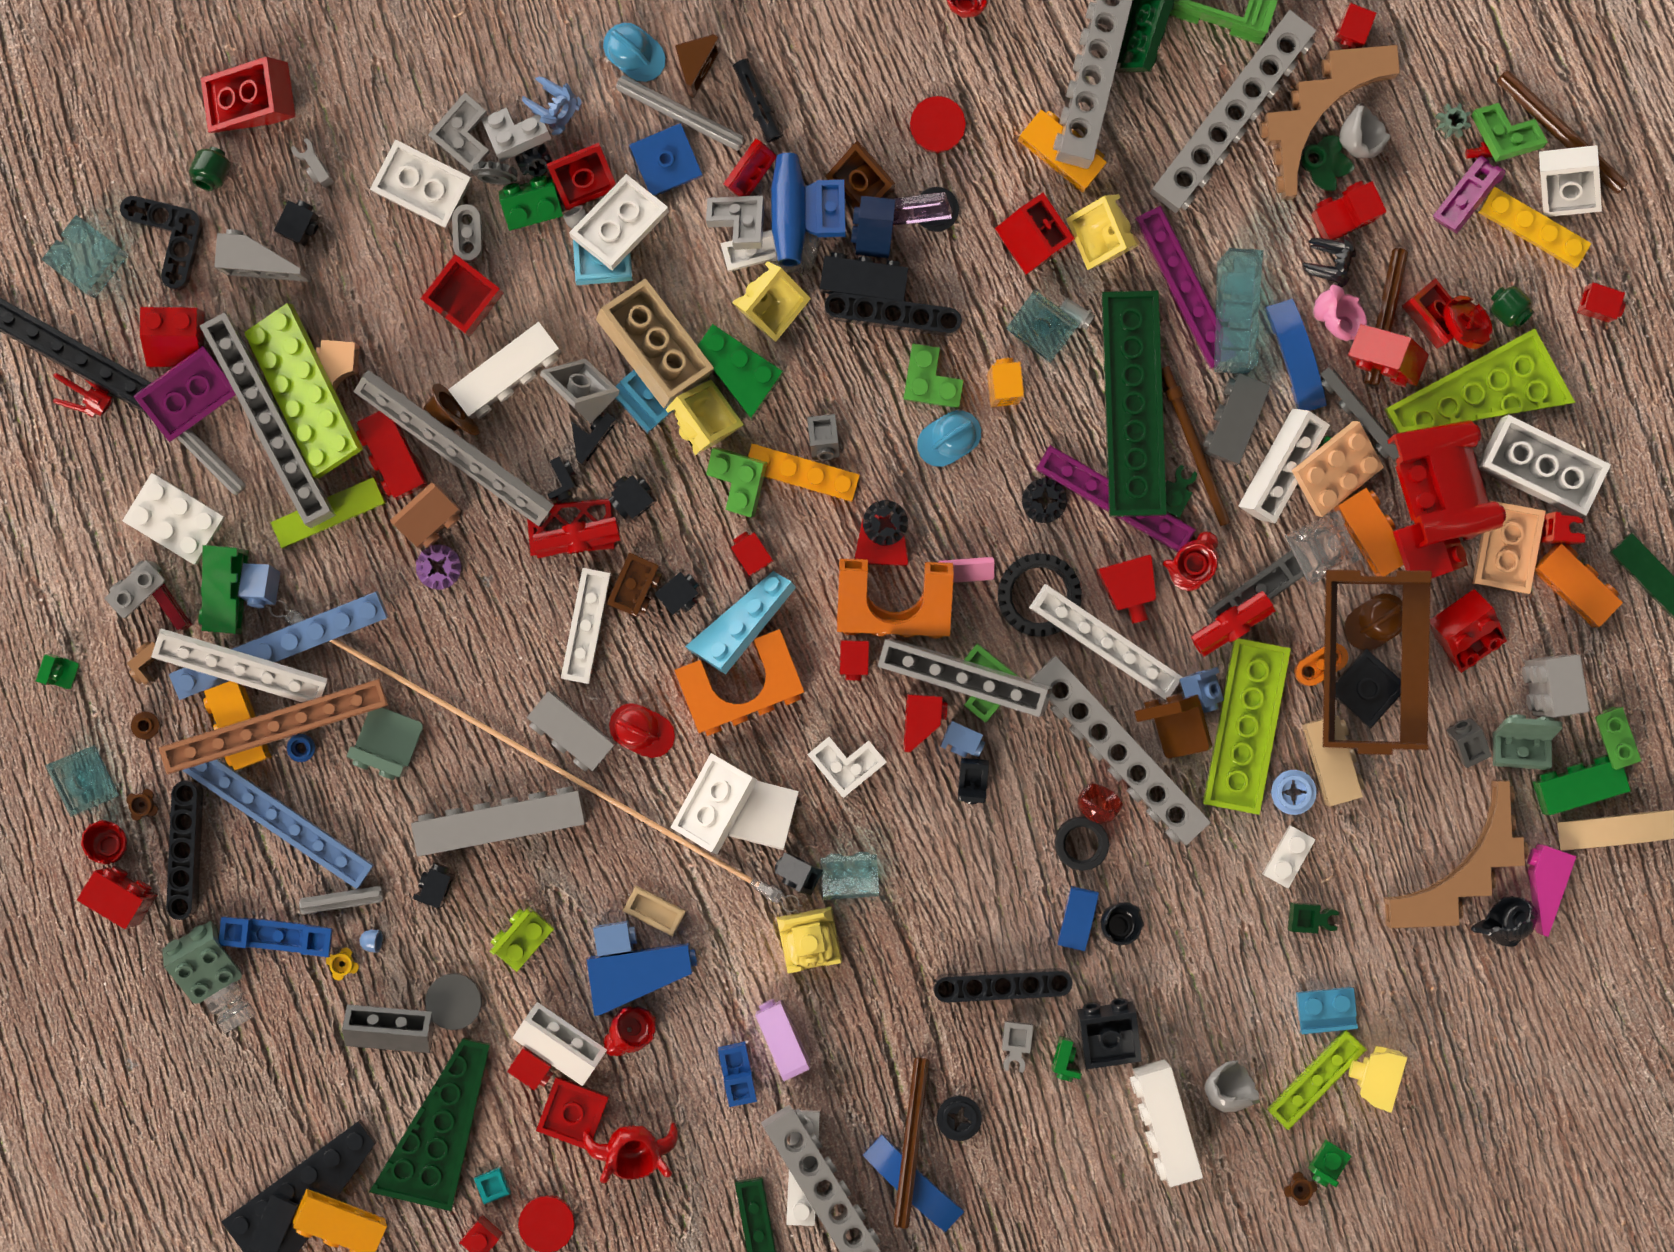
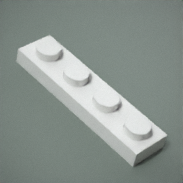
(585, 625)
(798, 1207)

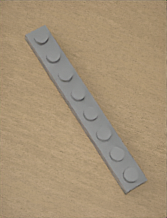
(453, 447)

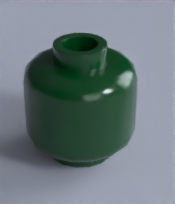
(209, 168)
(1512, 306)

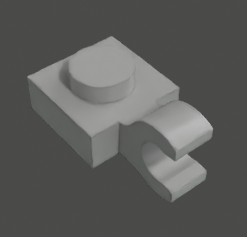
(317, 170)

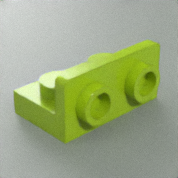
(522, 938)

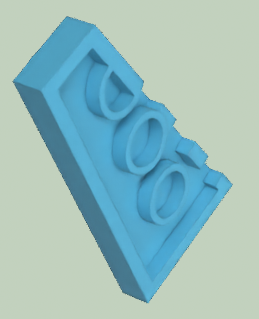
(735, 629)

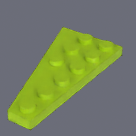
(1500, 383)

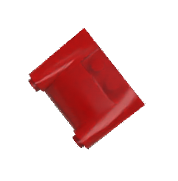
(1445, 482)

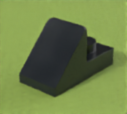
(588, 444)

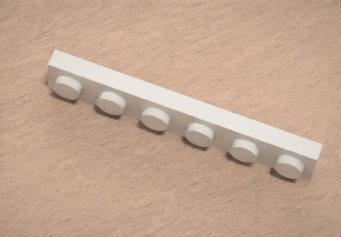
(1105, 642)
(237, 667)

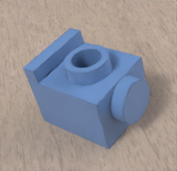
(1206, 686)
(962, 740)

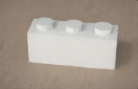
(559, 1043)

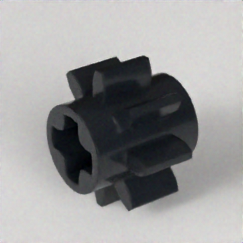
(534, 161)

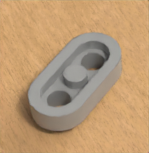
(467, 234)

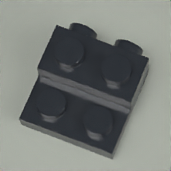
(1109, 1034)

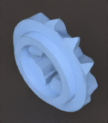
(1302, 801)

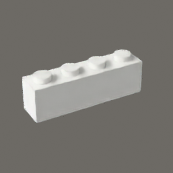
(504, 371)
(1274, 479)

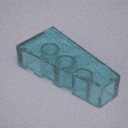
(1237, 310)

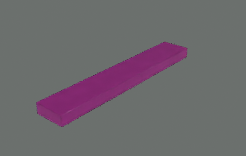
(1180, 280)
(1094, 488)

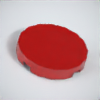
(937, 124)
(1467, 322)
(546, 1223)

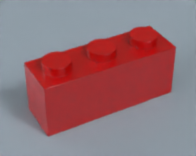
(391, 455)

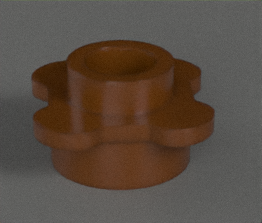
(136, 810)
(1305, 1195)

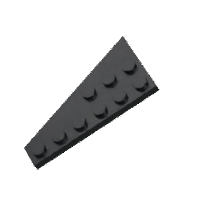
(322, 1172)

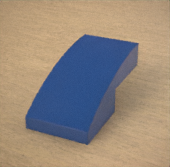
(1078, 918)
(737, 1074)

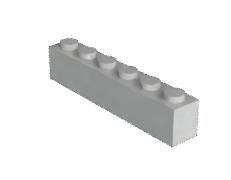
(965, 677)
(499, 822)

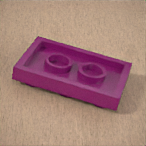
(185, 394)

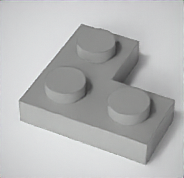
(454, 132)
(513, 139)
(742, 214)

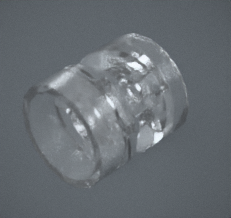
(229, 1018)

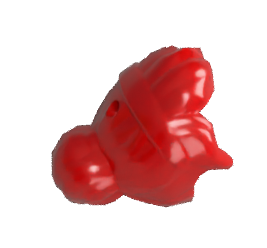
(621, 1041)

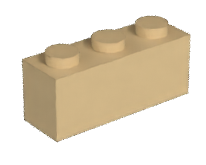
(1333, 765)

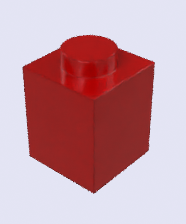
(1354, 27)
(1602, 303)
(751, 553)
(854, 659)
(530, 1069)
(481, 1236)

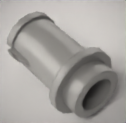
(1078, 313)

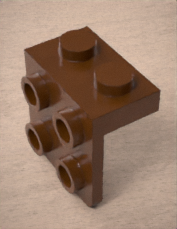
(1178, 724)

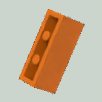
(1371, 531)
(1578, 585)

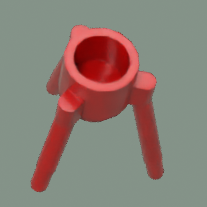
(96, 401)

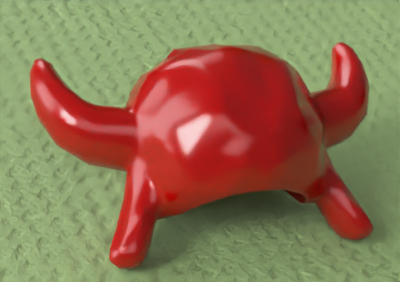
(632, 1152)

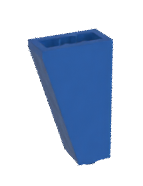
(632, 974)

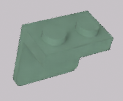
(1525, 742)
(386, 743)
(200, 963)

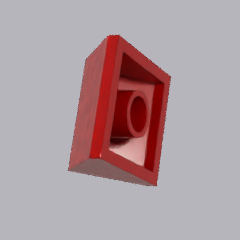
(582, 176)
(1427, 311)

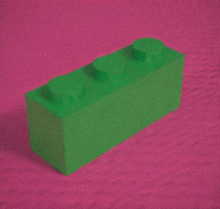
(1579, 786)

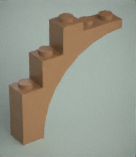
(1345, 72)
(1472, 877)

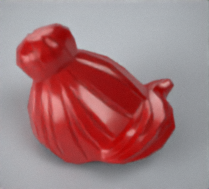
(1194, 562)

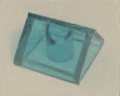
(1042, 326)
(82, 781)

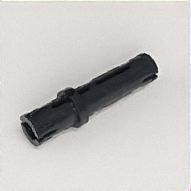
(771, 130)

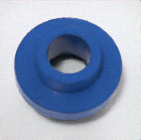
(292, 748)

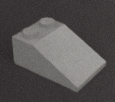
(244, 257)

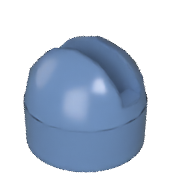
(371, 940)

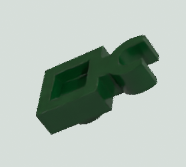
(1176, 493)
(1308, 918)

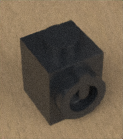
(631, 497)

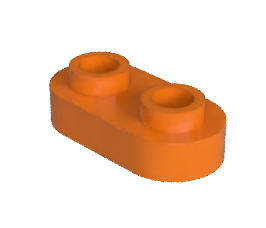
(1316, 662)

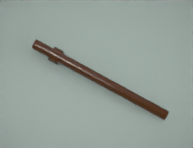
(1174, 394)

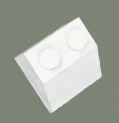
(1570, 181)

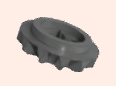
(495, 172)

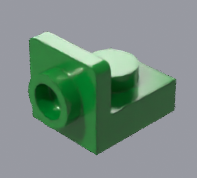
(57, 671)
(1063, 1055)
(1328, 1164)

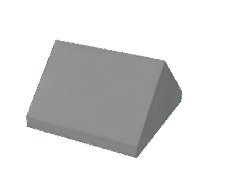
(582, 387)

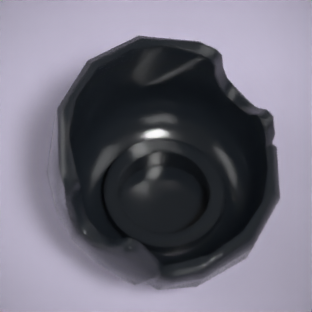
(1122, 923)

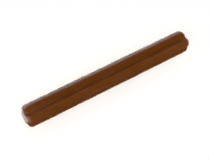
(1389, 302)

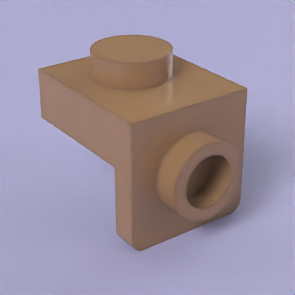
(140, 662)

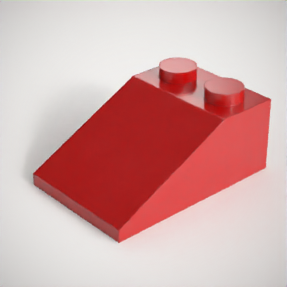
(248, 95)

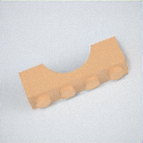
(339, 360)

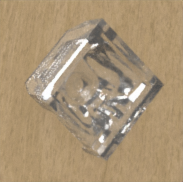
(1323, 546)

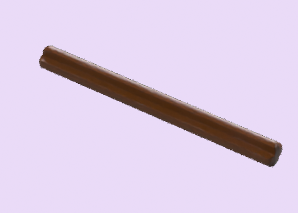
(1557, 126)
(911, 1143)

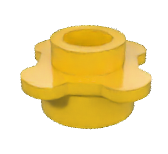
(334, 963)

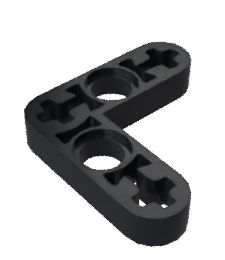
(173, 225)

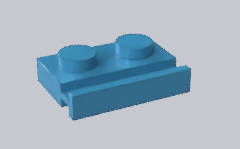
(640, 402)
(1326, 1010)

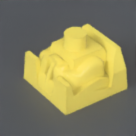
(1102, 231)
(772, 301)
(704, 416)
(809, 939)
(1379, 1076)

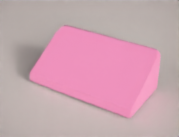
(972, 569)

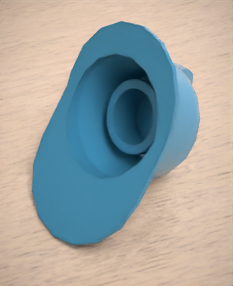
(634, 52)
(949, 438)

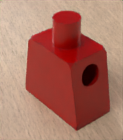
(881, 554)
(1130, 586)

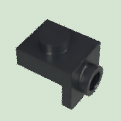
(564, 473)
(973, 780)

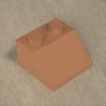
(427, 516)

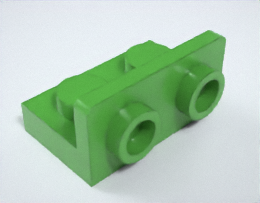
(1617, 737)

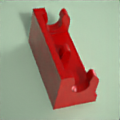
(1557, 529)

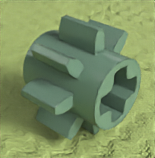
(1460, 119)

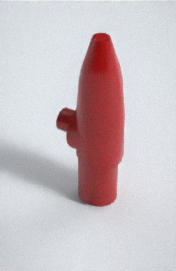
(1477, 152)

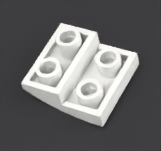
(766, 815)

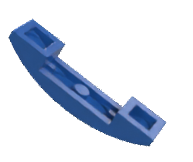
(1297, 355)
(275, 935)
(926, 1196)

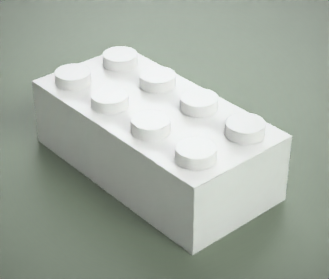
(1543, 466)
(1167, 1123)

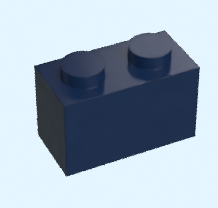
(874, 226)

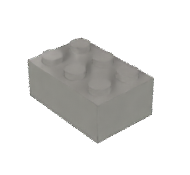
(1555, 685)

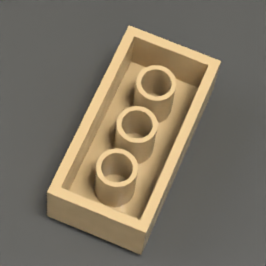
(654, 343)

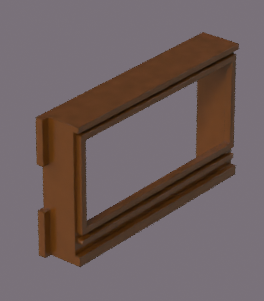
(1413, 660)

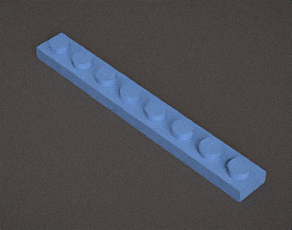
(292, 639)
(282, 821)

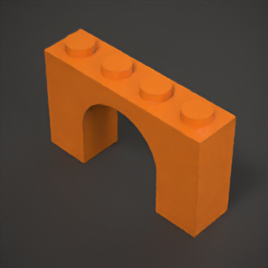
(927, 617)
(711, 711)

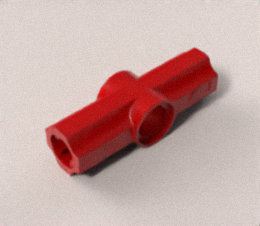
(576, 537)
(1232, 623)

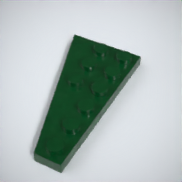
(433, 1148)

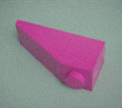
(1548, 878)

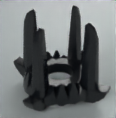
(1343, 251)

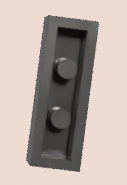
(1236, 419)
(388, 1028)

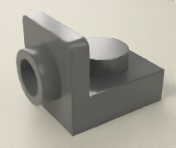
(823, 437)
(1469, 742)

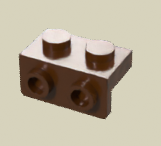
(634, 585)

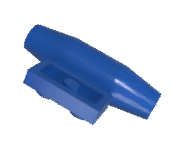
(803, 209)

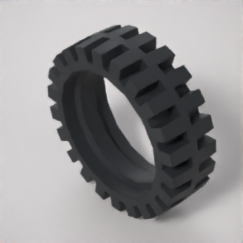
(1006, 584)

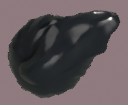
(1508, 921)

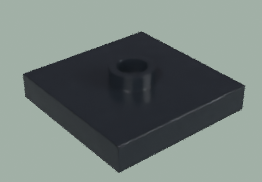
(1368, 688)

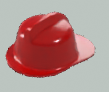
(642, 730)

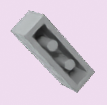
(570, 732)

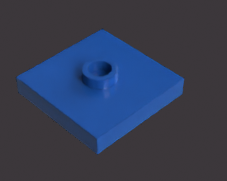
(666, 160)

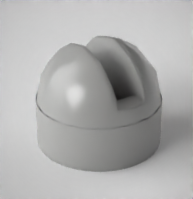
(574, 216)

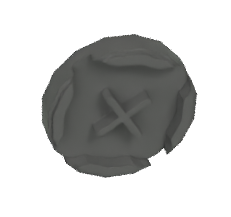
(453, 1001)

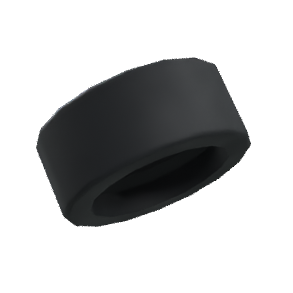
(1096, 859)

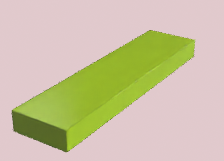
(345, 504)
(1316, 1079)

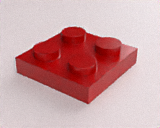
(571, 1112)

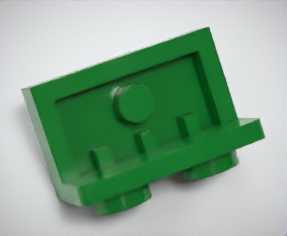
(530, 202)

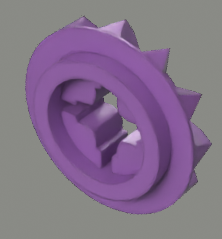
(451, 566)

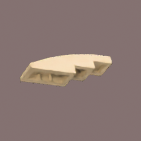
(1616, 830)

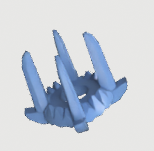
(563, 98)

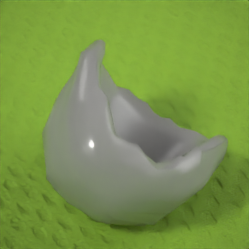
(1363, 133)
(1231, 1088)

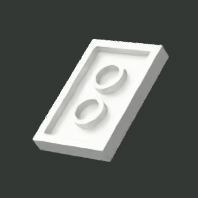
(420, 184)
(619, 222)
(173, 518)
(714, 803)

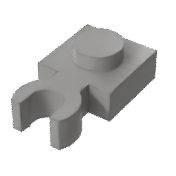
(1016, 1040)

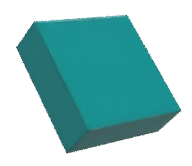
(492, 1185)

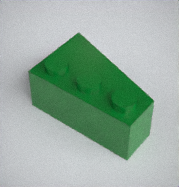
(740, 369)
(221, 577)

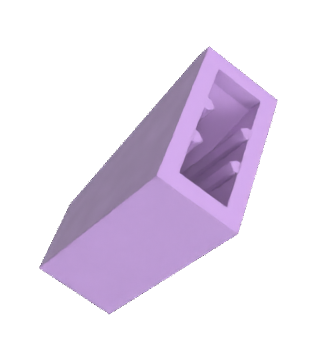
(782, 1039)

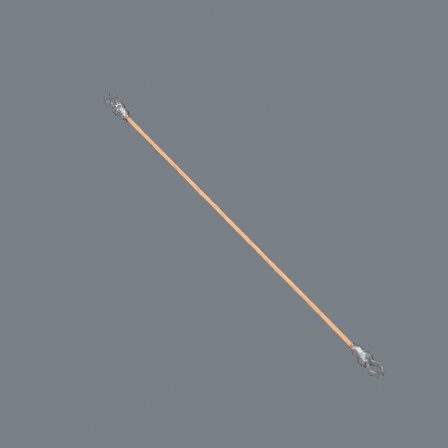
(771, 892)

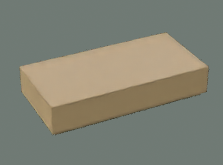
(654, 910)

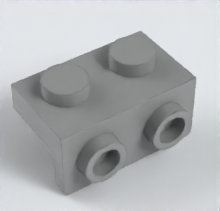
(136, 588)

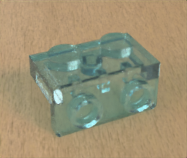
(849, 876)

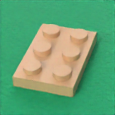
(1337, 468)
(1510, 553)

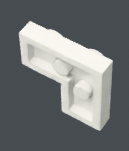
(846, 772)

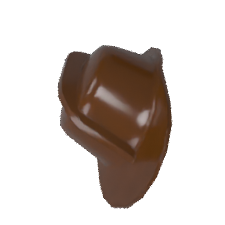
(448, 411)
(1374, 622)

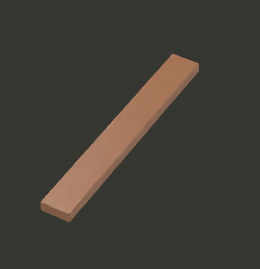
(273, 726)

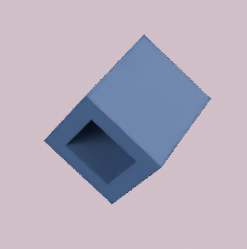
(259, 584)
(614, 938)

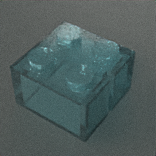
(85, 256)

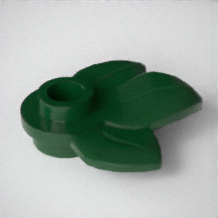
(1330, 162)

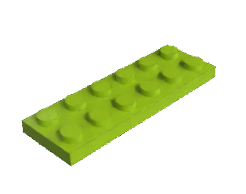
(303, 390)
(1246, 726)

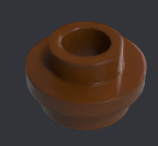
(154, 725)

